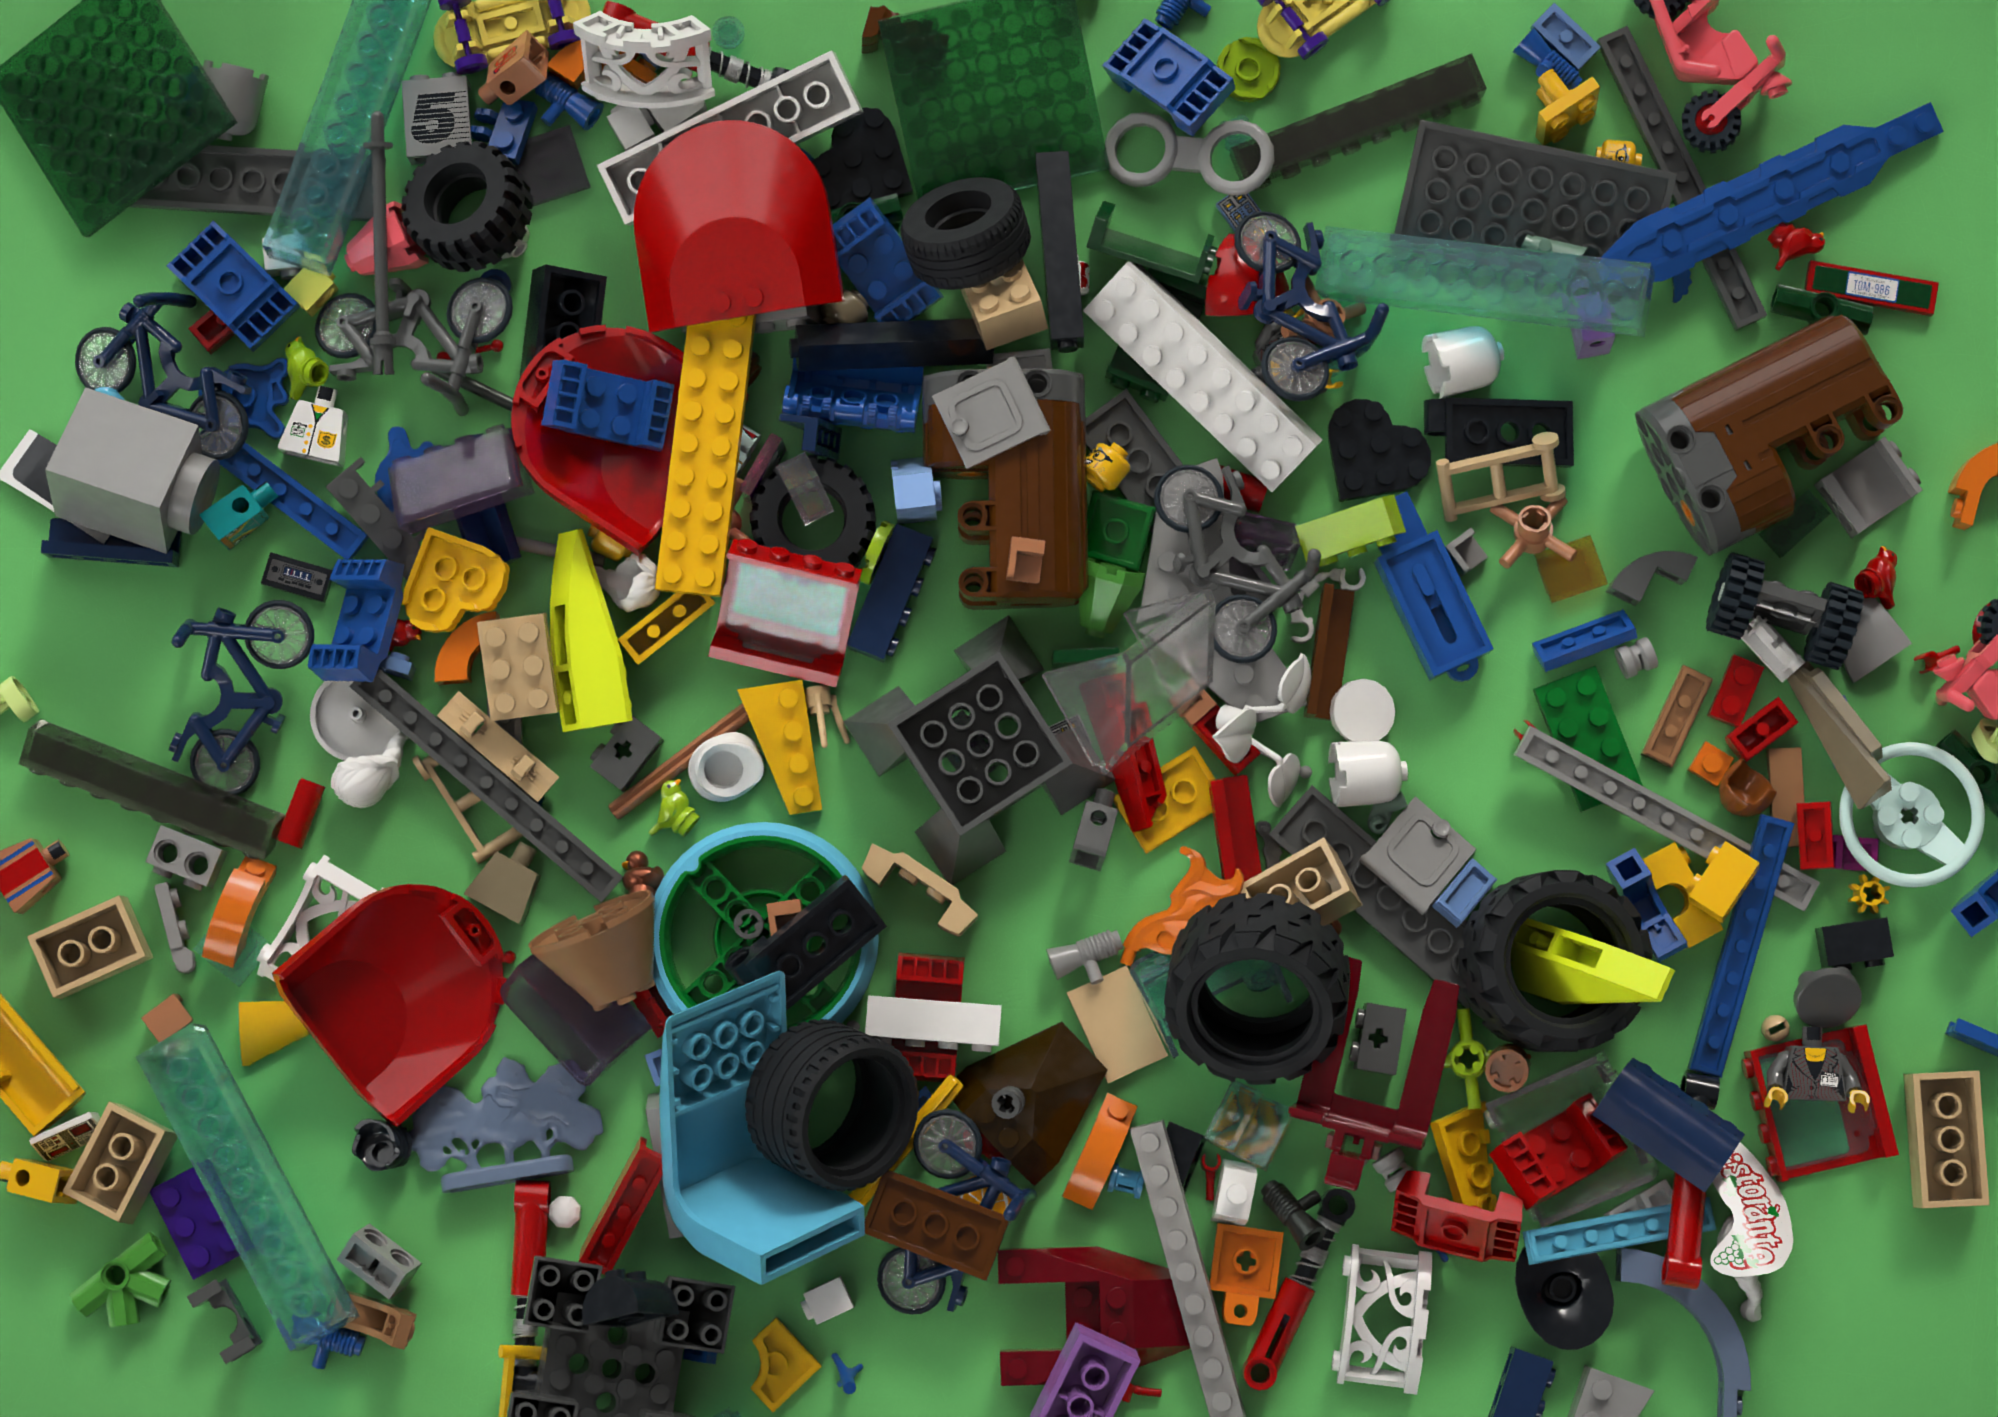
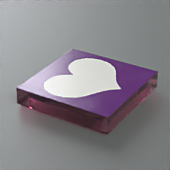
(762, 467)

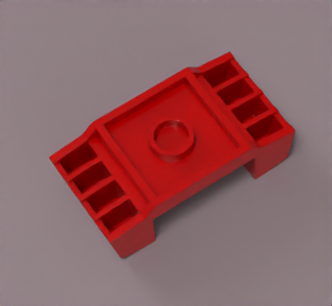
(929, 979)
(1558, 1153)
(1456, 1226)

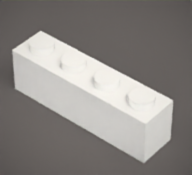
(933, 1021)

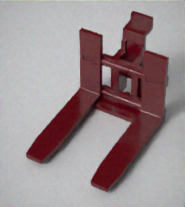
(1370, 1121)

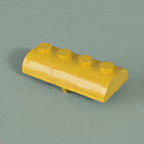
(30, 1075)

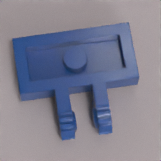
(510, 128)

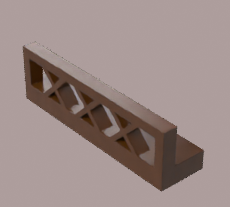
(1329, 650)

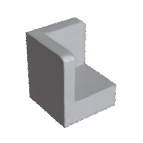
(1465, 552)

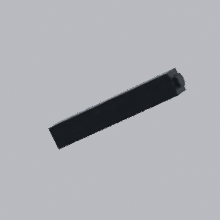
(1059, 251)
(888, 345)

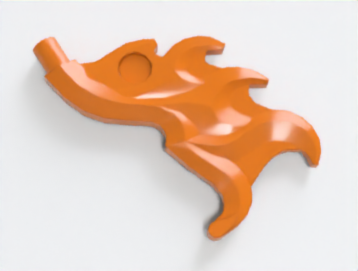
(1191, 894)

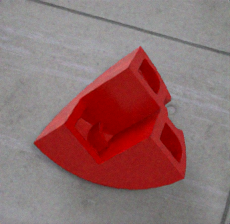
(1230, 280)

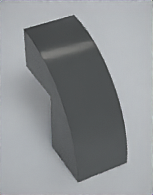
(1635, 578)

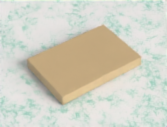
(1117, 1024)

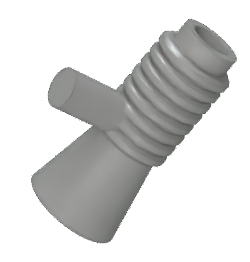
(1086, 953)

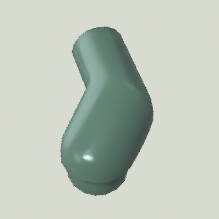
(1381, 813)

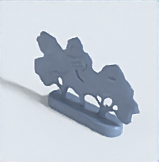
(511, 1115)

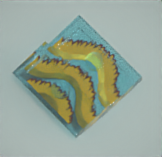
(1249, 1125)

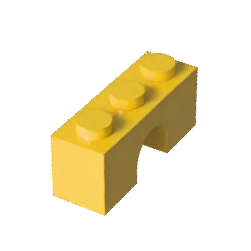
(1671, 868)

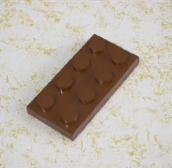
(935, 1224)

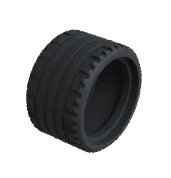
(875, 1126)

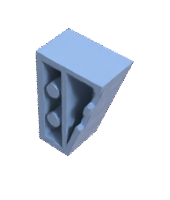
(915, 491)

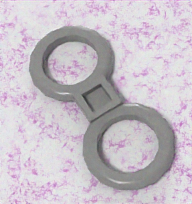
(1189, 153)

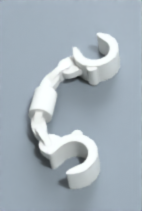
(1336, 575)

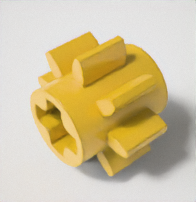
(1859, 896)

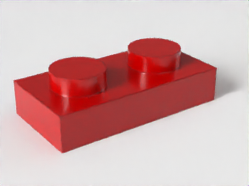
(1735, 691)
(1815, 835)

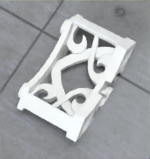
(606, 36)
(302, 914)
(1418, 1286)

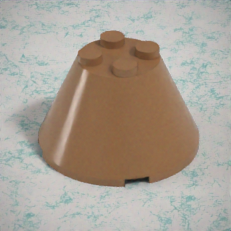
(604, 953)

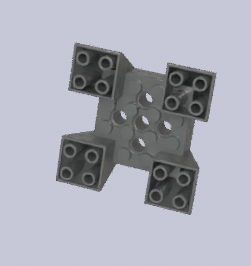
(991, 691)
(557, 1302)

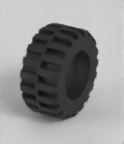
(445, 182)
(839, 483)

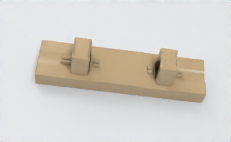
(498, 747)

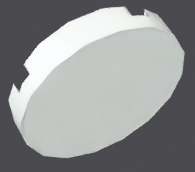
(1362, 711)

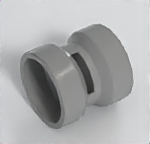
(1636, 657)
(1390, 1163)

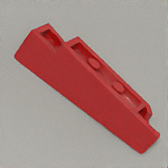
(1140, 786)

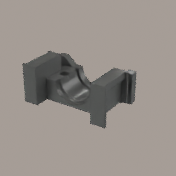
(222, 1295)

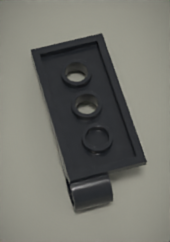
(1475, 426)
(788, 946)

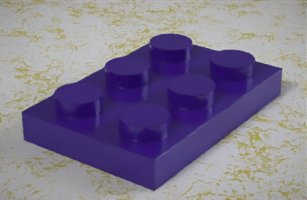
(194, 1223)

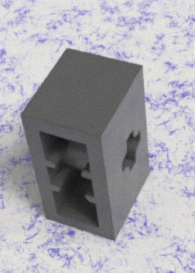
(643, 745)
(1386, 1055)

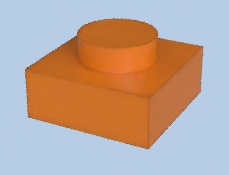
(1710, 764)

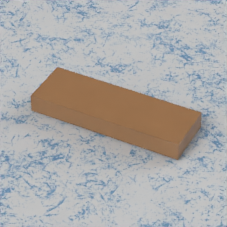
(1676, 716)
(1786, 777)

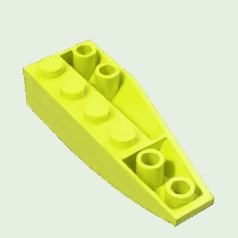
(584, 642)
(1581, 969)

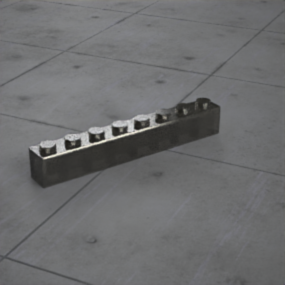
(1365, 120)
(151, 789)

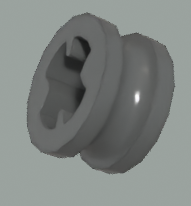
(759, 926)
(1018, 1102)

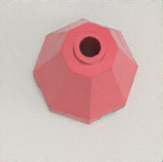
(401, 249)

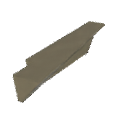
(1843, 735)

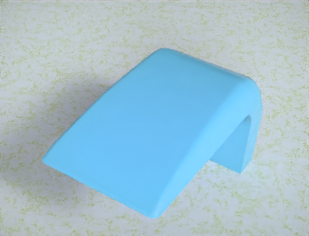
(714, 1178)

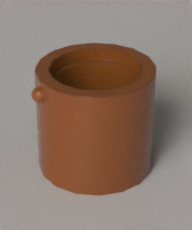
(1508, 1068)

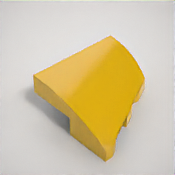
(267, 1029)

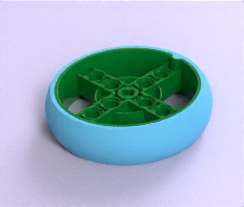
(696, 869)

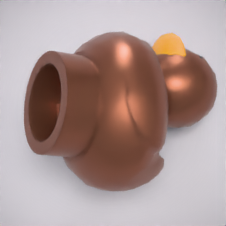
(640, 875)

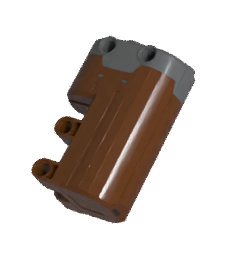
(1724, 432)
(1032, 494)

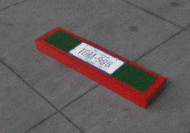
(1872, 287)

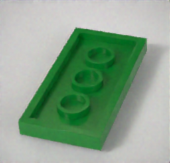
(1583, 719)

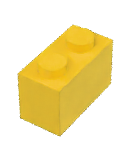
(1723, 881)

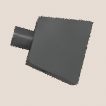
(1091, 839)

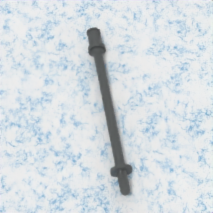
(382, 338)

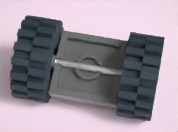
(1826, 619)

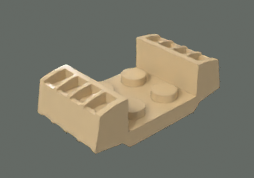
(880, 864)

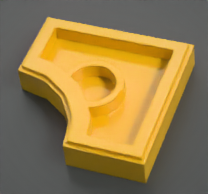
(783, 1364)

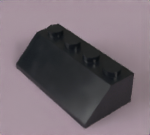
(560, 306)

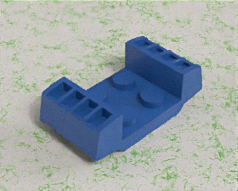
(1170, 75)
(879, 266)
(233, 286)
(607, 406)
(364, 620)

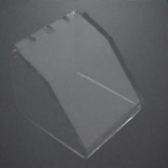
(1137, 693)

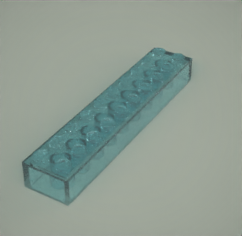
(331, 156)
(1486, 281)
(247, 1187)

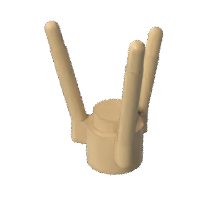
(818, 703)

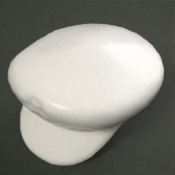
(725, 767)

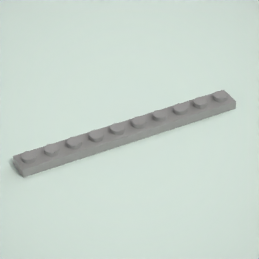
(1648, 807)
(1187, 1270)

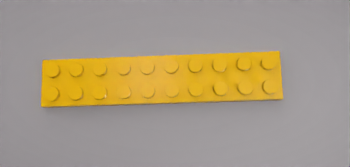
(705, 457)

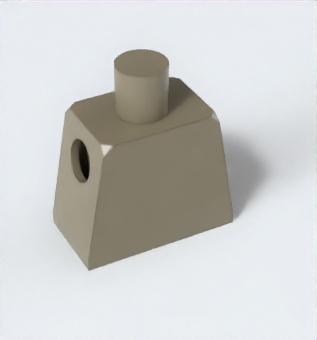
(507, 884)

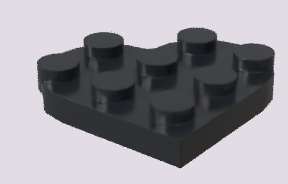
(863, 161)
(1372, 453)

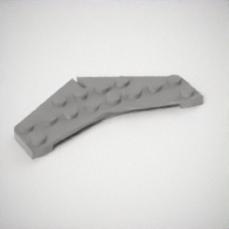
(1233, 682)

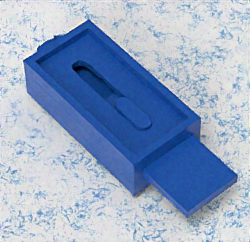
(1431, 599)

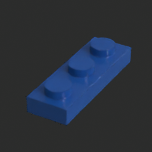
(1584, 640)

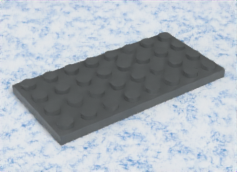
(1504, 188)

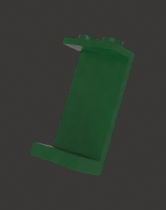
(1146, 252)
(1124, 370)

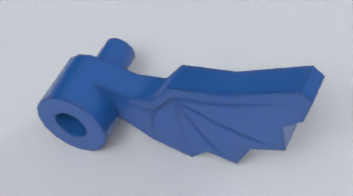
(1681, 285)

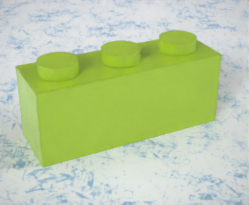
(1352, 529)

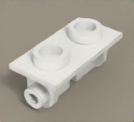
(1772, 648)

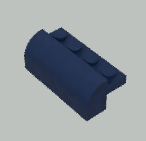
(1668, 1124)

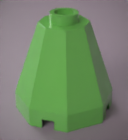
(1108, 596)

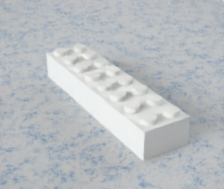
(794, 104)
(1202, 375)

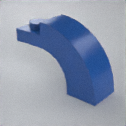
(1635, 881)
(1979, 905)

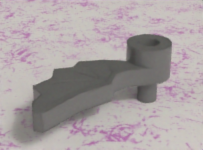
(1271, 848)

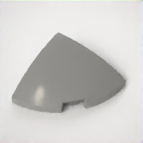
(1875, 641)

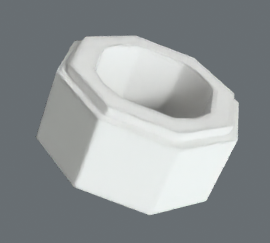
(565, 1211)

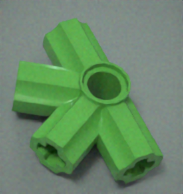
(124, 1296)

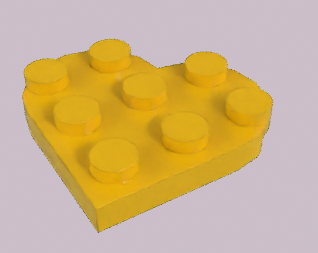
(452, 579)

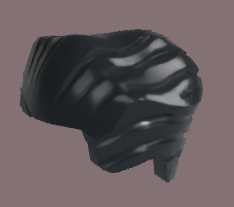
(381, 1144)

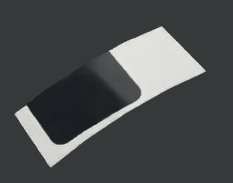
(27, 473)

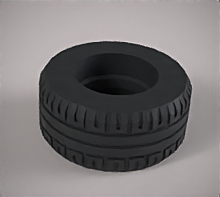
(965, 233)

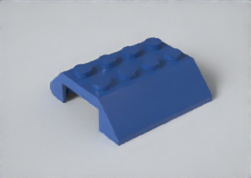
(857, 396)

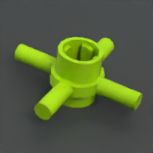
(1453, 1060)

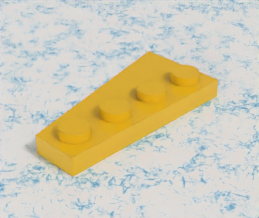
(784, 734)
(1464, 1156)

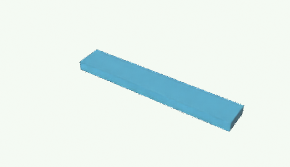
(1603, 1233)

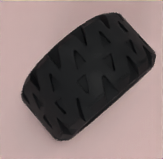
(1487, 955)
(1247, 1045)

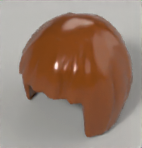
(1745, 790)

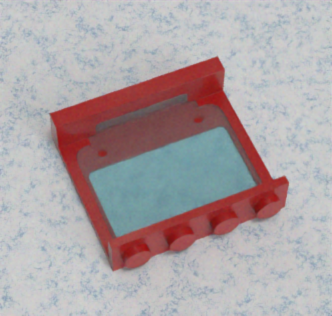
(785, 612)
(1822, 1134)

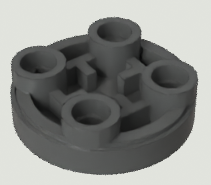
(1827, 997)

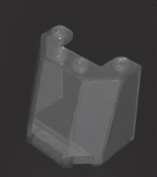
(1552, 1095)

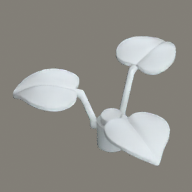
(1238, 725)

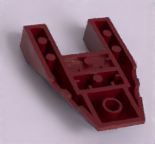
(1102, 1292)

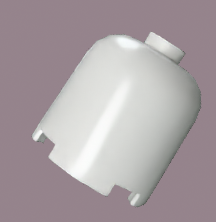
(1461, 360)
(1365, 773)

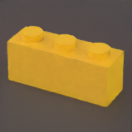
(663, 624)

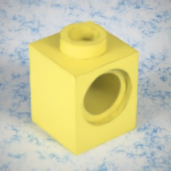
(311, 290)

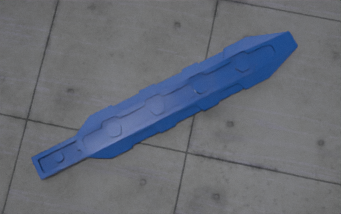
(1770, 194)

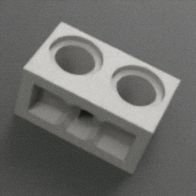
(189, 851)
(379, 1261)

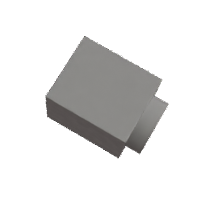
(131, 472)

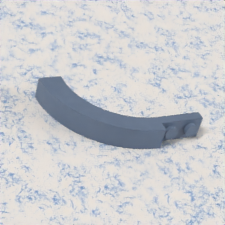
(1710, 1313)

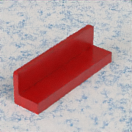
(1234, 826)
(623, 1208)

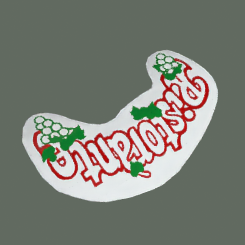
(1762, 1223)

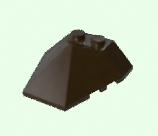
(1057, 1084)

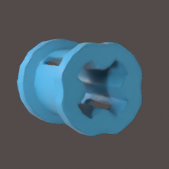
(1125, 1181)

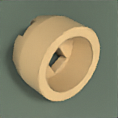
(1772, 1021)

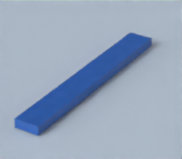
(1740, 949)

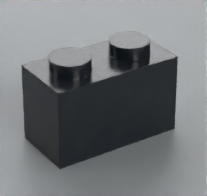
(1855, 943)

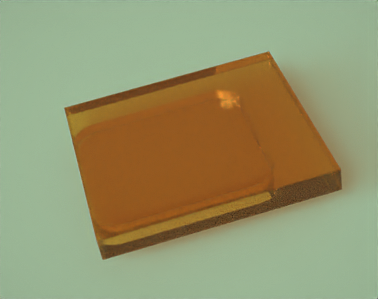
(1566, 578)

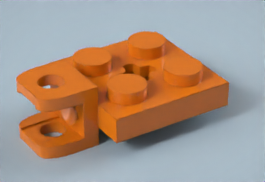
(1245, 1286)

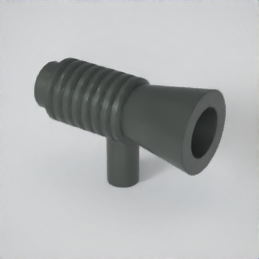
(1291, 1212)

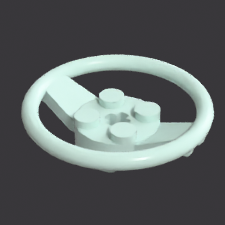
(1927, 830)

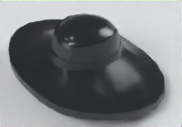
(1565, 1299)

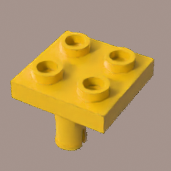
(1563, 106)

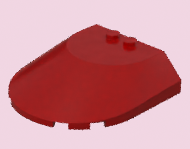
(733, 228)
(600, 481)
(399, 993)

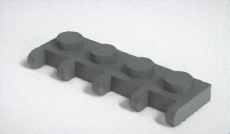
(375, 517)

